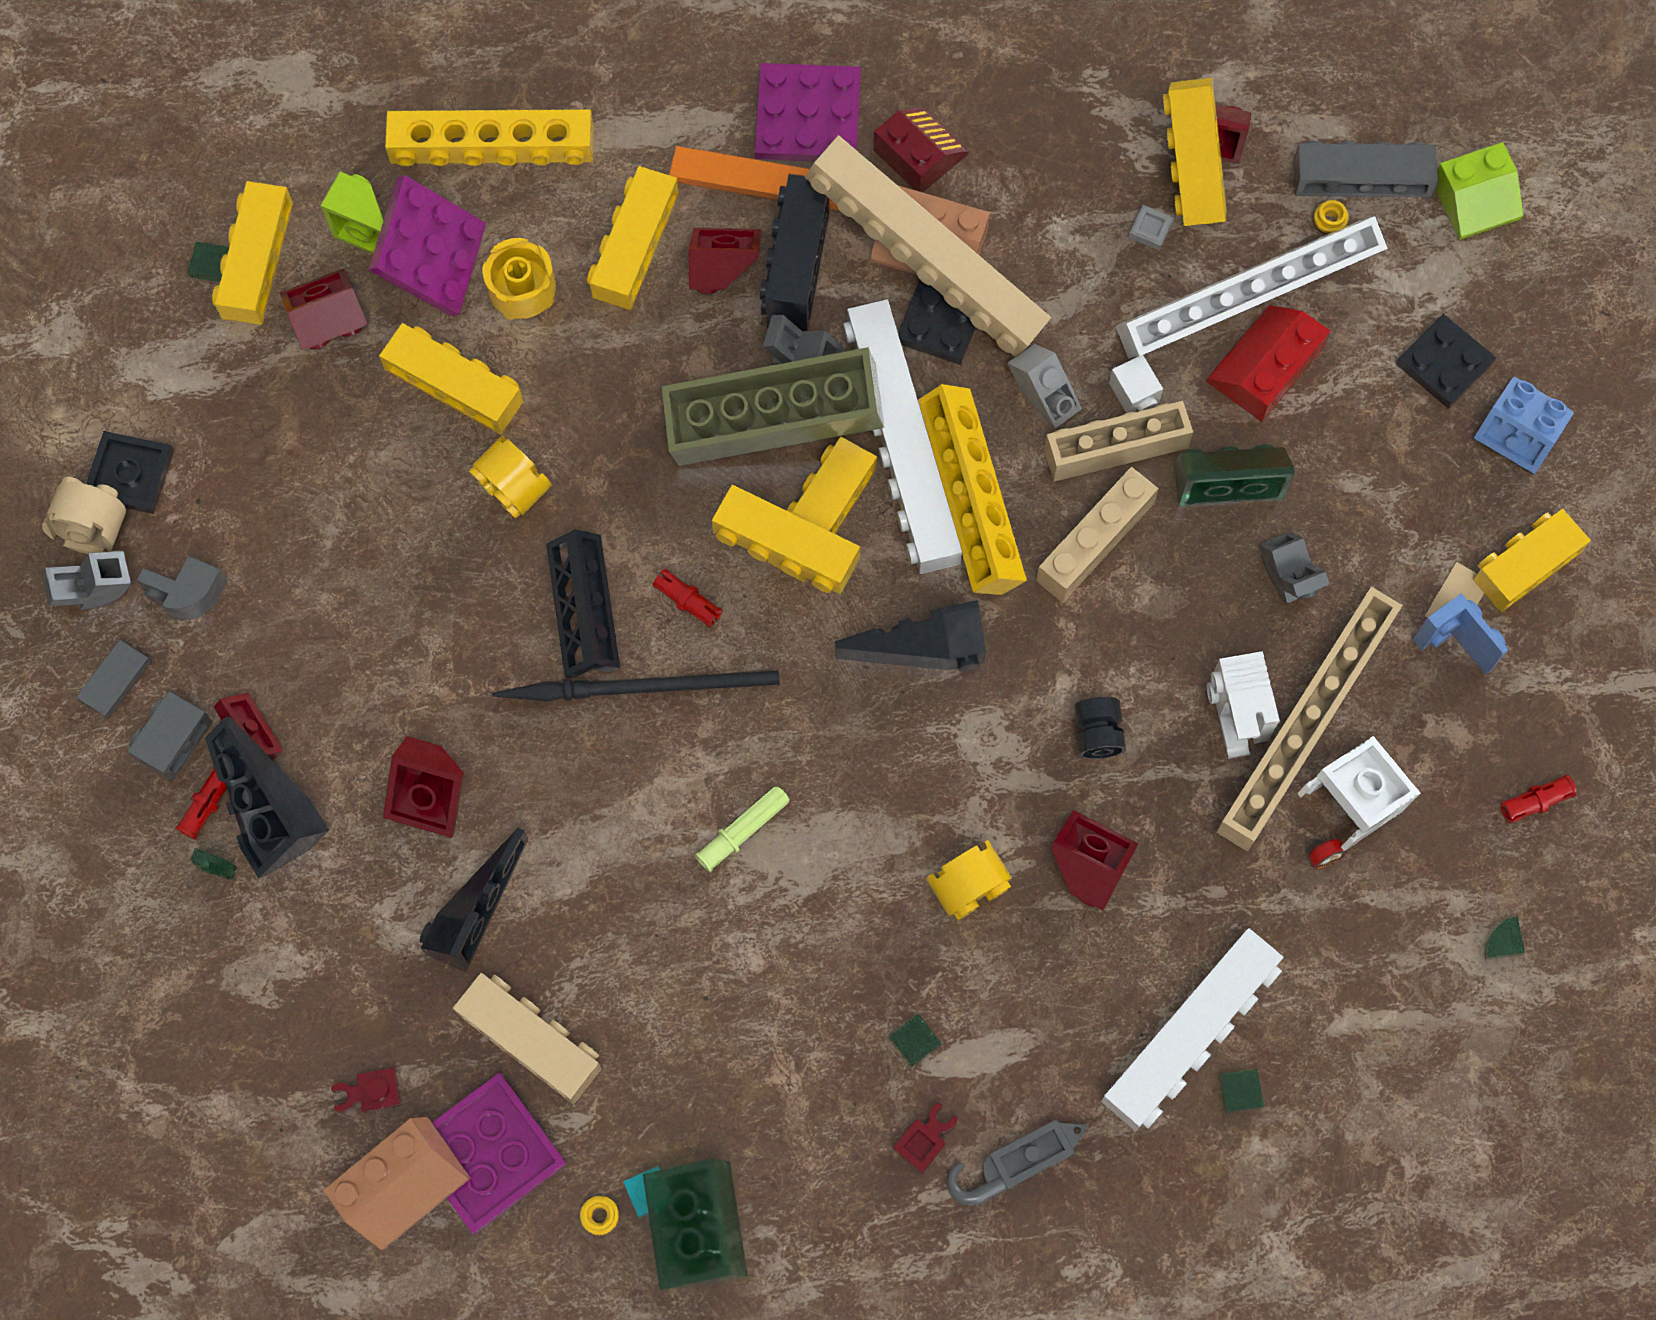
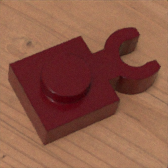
(374, 1092)
(922, 1142)

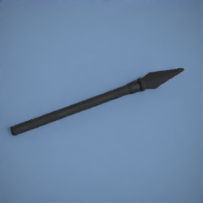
(581, 689)

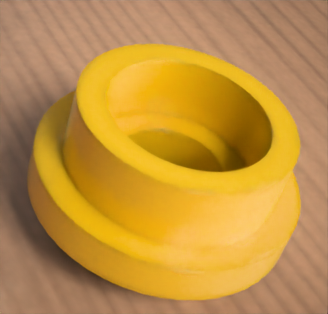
(1331, 208)
(590, 1207)

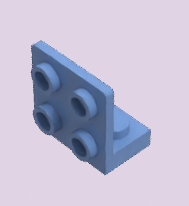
(1524, 424)
(1465, 622)

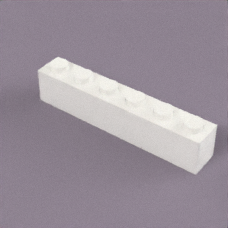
(1192, 1029)

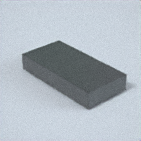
(113, 679)

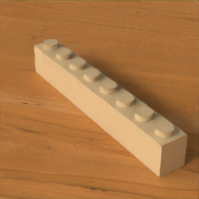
(927, 247)
(1309, 719)

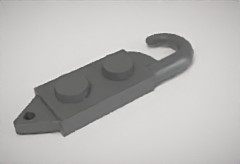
(1019, 1161)

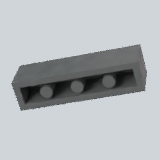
(1365, 169)

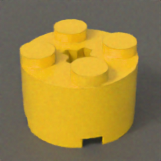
(519, 278)
(510, 477)
(970, 879)

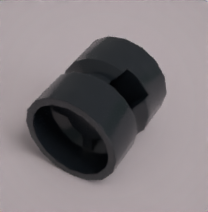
(1100, 730)

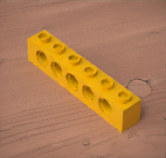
(475, 126)
(972, 490)

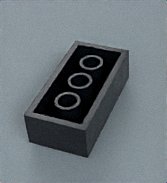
(796, 252)

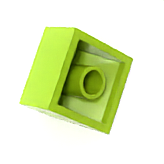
(1480, 190)
(353, 212)

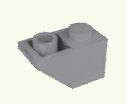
(1045, 384)

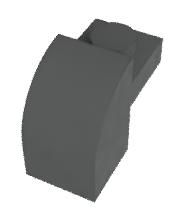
(791, 344)
(1291, 567)
(95, 583)
(191, 593)

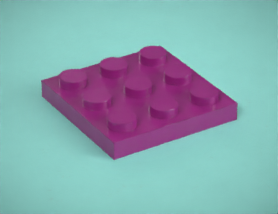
(805, 110)
(427, 246)
(498, 1150)

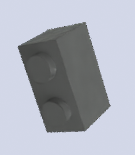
(169, 736)

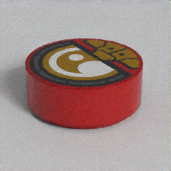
(1326, 854)

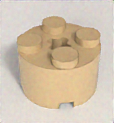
(84, 516)

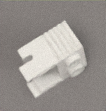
(1243, 701)
(1366, 787)

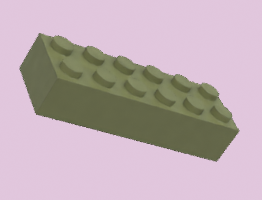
(772, 406)

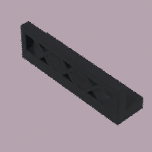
(588, 599)

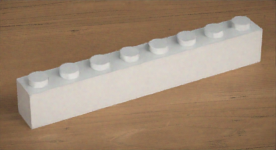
(1251, 287)
(906, 443)

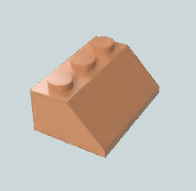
(964, 221)
(397, 1182)

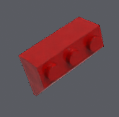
(1269, 359)

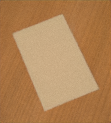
(1459, 581)

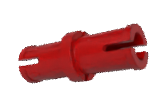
(687, 598)
(1538, 799)
(193, 823)

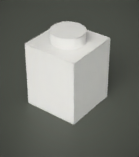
(1136, 385)

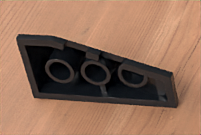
(943, 642)
(271, 811)
(464, 919)

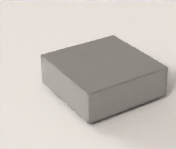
(1151, 227)

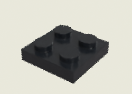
(936, 326)
(1445, 360)
(132, 468)

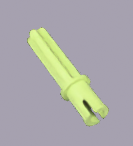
(742, 829)

